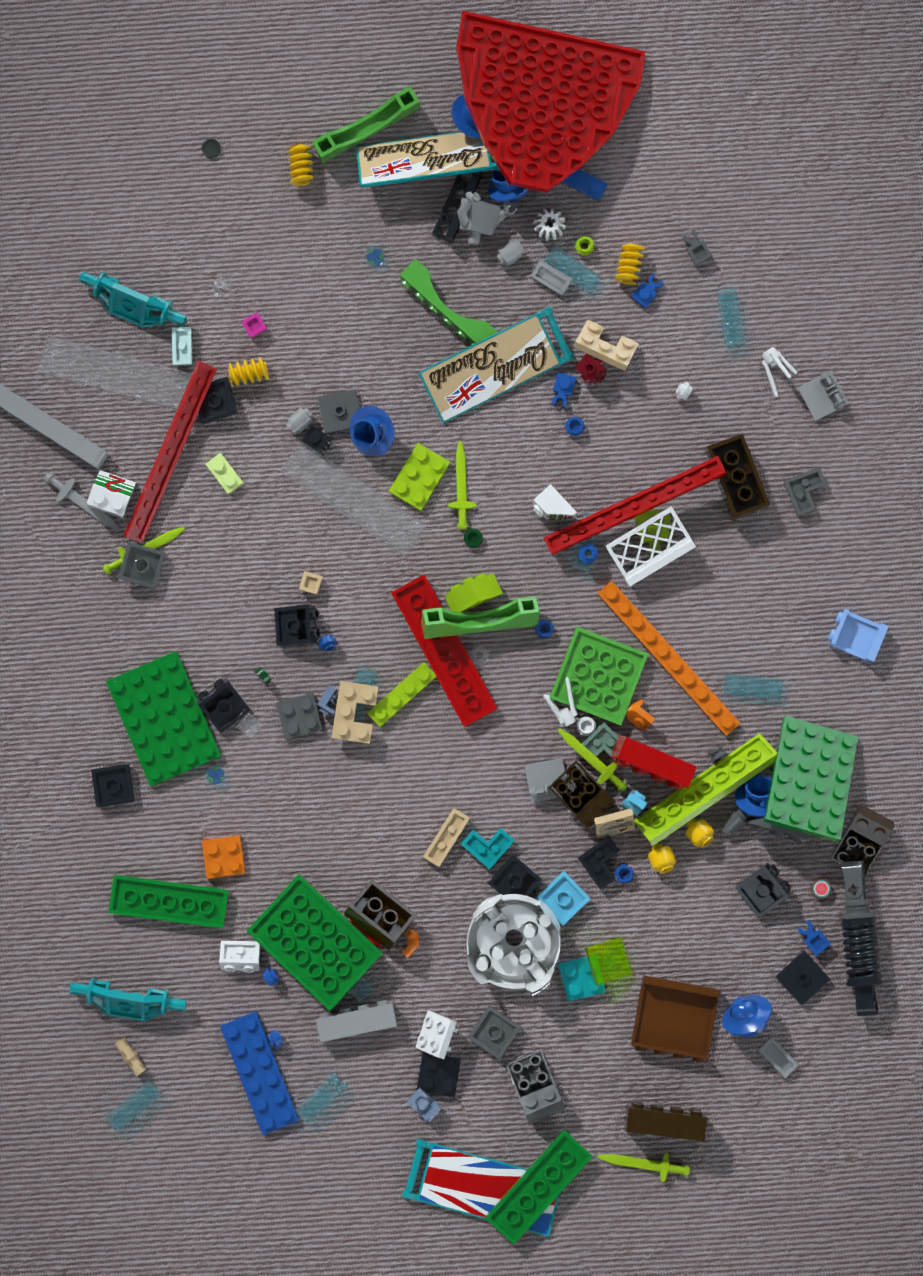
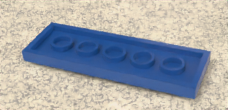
(259, 1073)

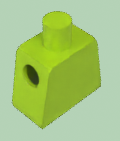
(652, 529)

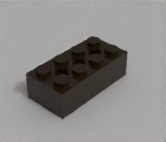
(749, 483)
(665, 1122)

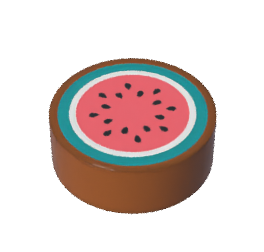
(821, 888)

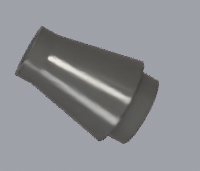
(734, 822)

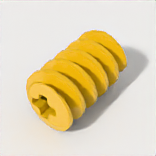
(300, 164)
(628, 263)
(248, 371)

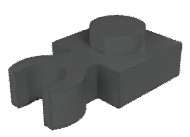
(698, 250)

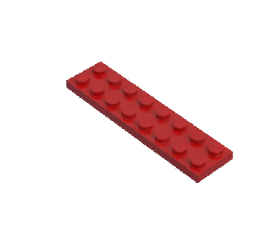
(445, 655)

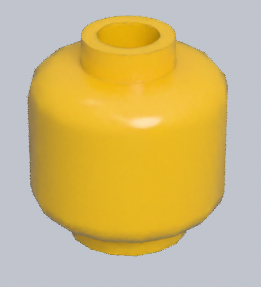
(700, 832)
(662, 858)

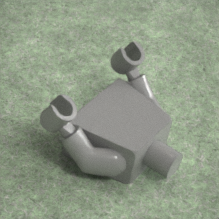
(481, 217)

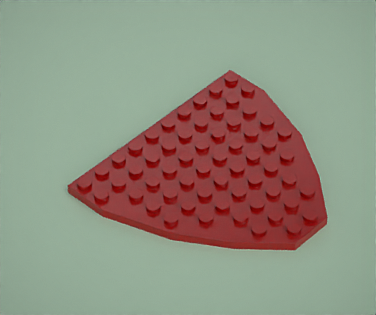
(542, 95)

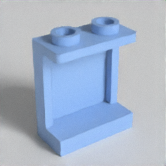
(857, 636)

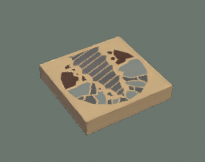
(614, 823)

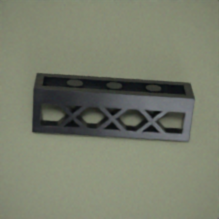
(455, 224)

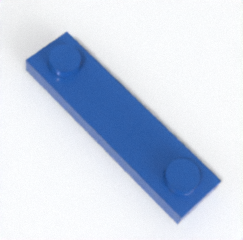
(586, 184)

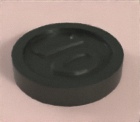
(211, 148)

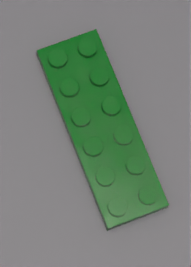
(168, 901)
(538, 1186)

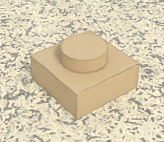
(310, 583)

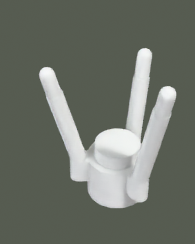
(774, 358)
(564, 716)

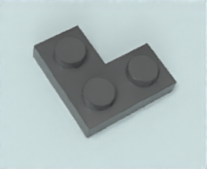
(799, 488)

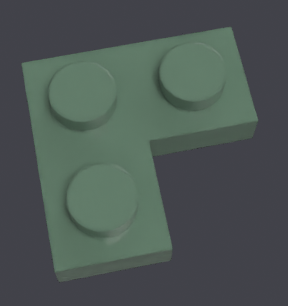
(601, 739)

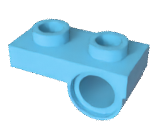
(635, 801)

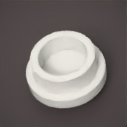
(683, 391)
(586, 726)

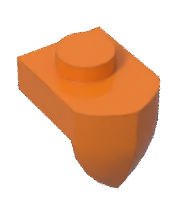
(638, 716)

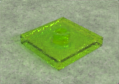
(608, 961)

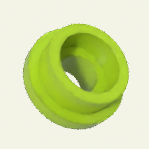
(584, 240)

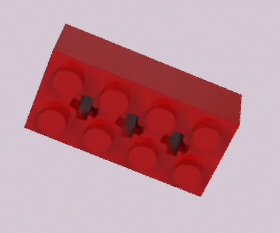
(654, 762)

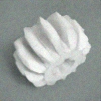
(542, 226)

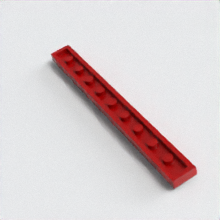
(170, 452)
(635, 505)

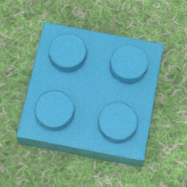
(563, 897)

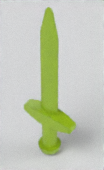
(461, 503)
(155, 543)
(606, 771)
(662, 1167)

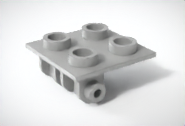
(823, 395)
(541, 776)

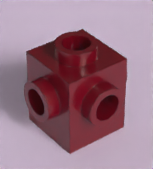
(591, 369)

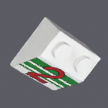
(111, 494)
(553, 505)

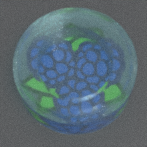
(375, 256)
(215, 775)

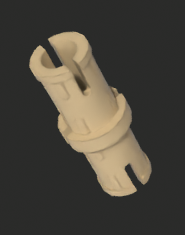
(130, 1056)

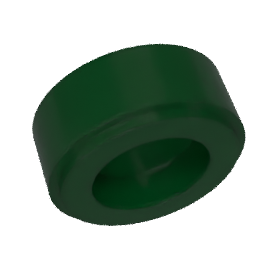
(473, 538)
(262, 675)

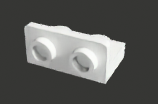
(239, 956)

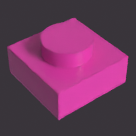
(254, 325)

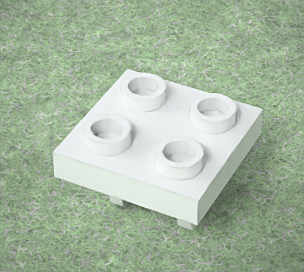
(436, 1034)

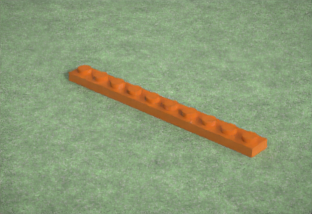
(668, 658)

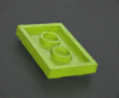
(419, 477)

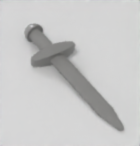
(67, 491)

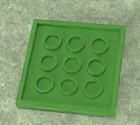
(600, 675)

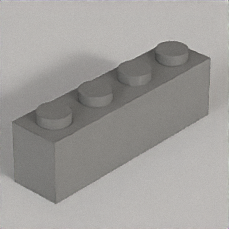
(357, 1021)

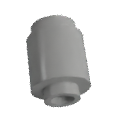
(510, 253)
(299, 420)

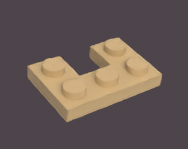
(618, 356)
(348, 697)

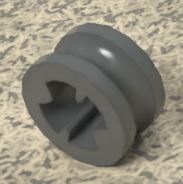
(717, 753)

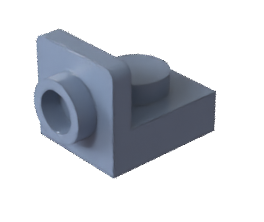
(328, 697)
(424, 1105)

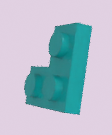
(489, 851)

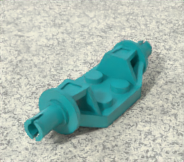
(131, 304)
(124, 1004)

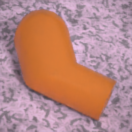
(412, 941)

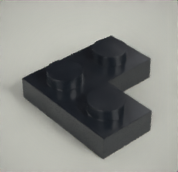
(595, 859)

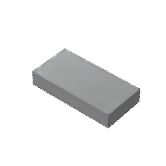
(551, 277)
(778, 1057)

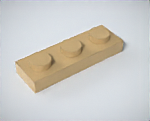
(446, 837)

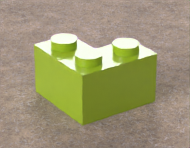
(473, 592)

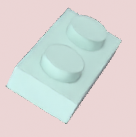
(182, 346)

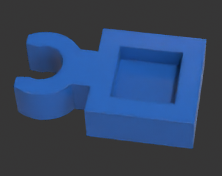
(645, 292)
(563, 386)
(815, 939)

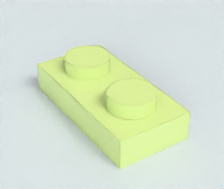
(224, 473)

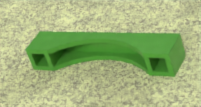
(390, 112)
(419, 280)
(516, 614)

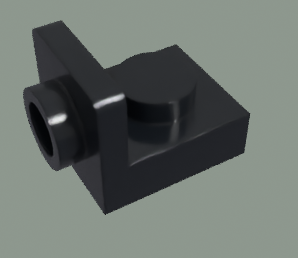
(317, 440)

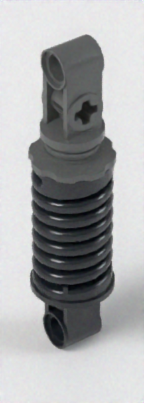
(861, 941)

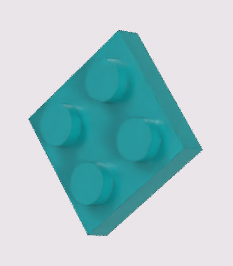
(578, 979)

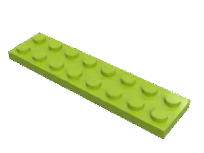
(706, 789)

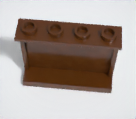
(675, 1018)

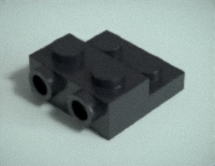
(296, 625)
(222, 704)
(515, 878)
(764, 890)

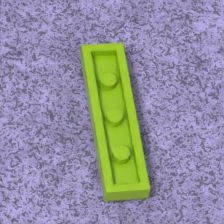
(402, 694)

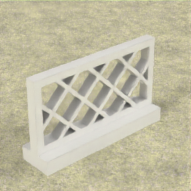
(657, 561)

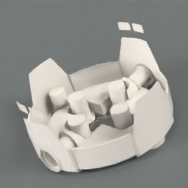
(510, 966)

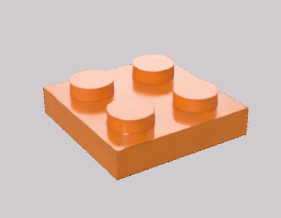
(223, 856)

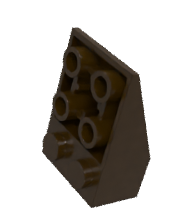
(581, 794)
(863, 837)

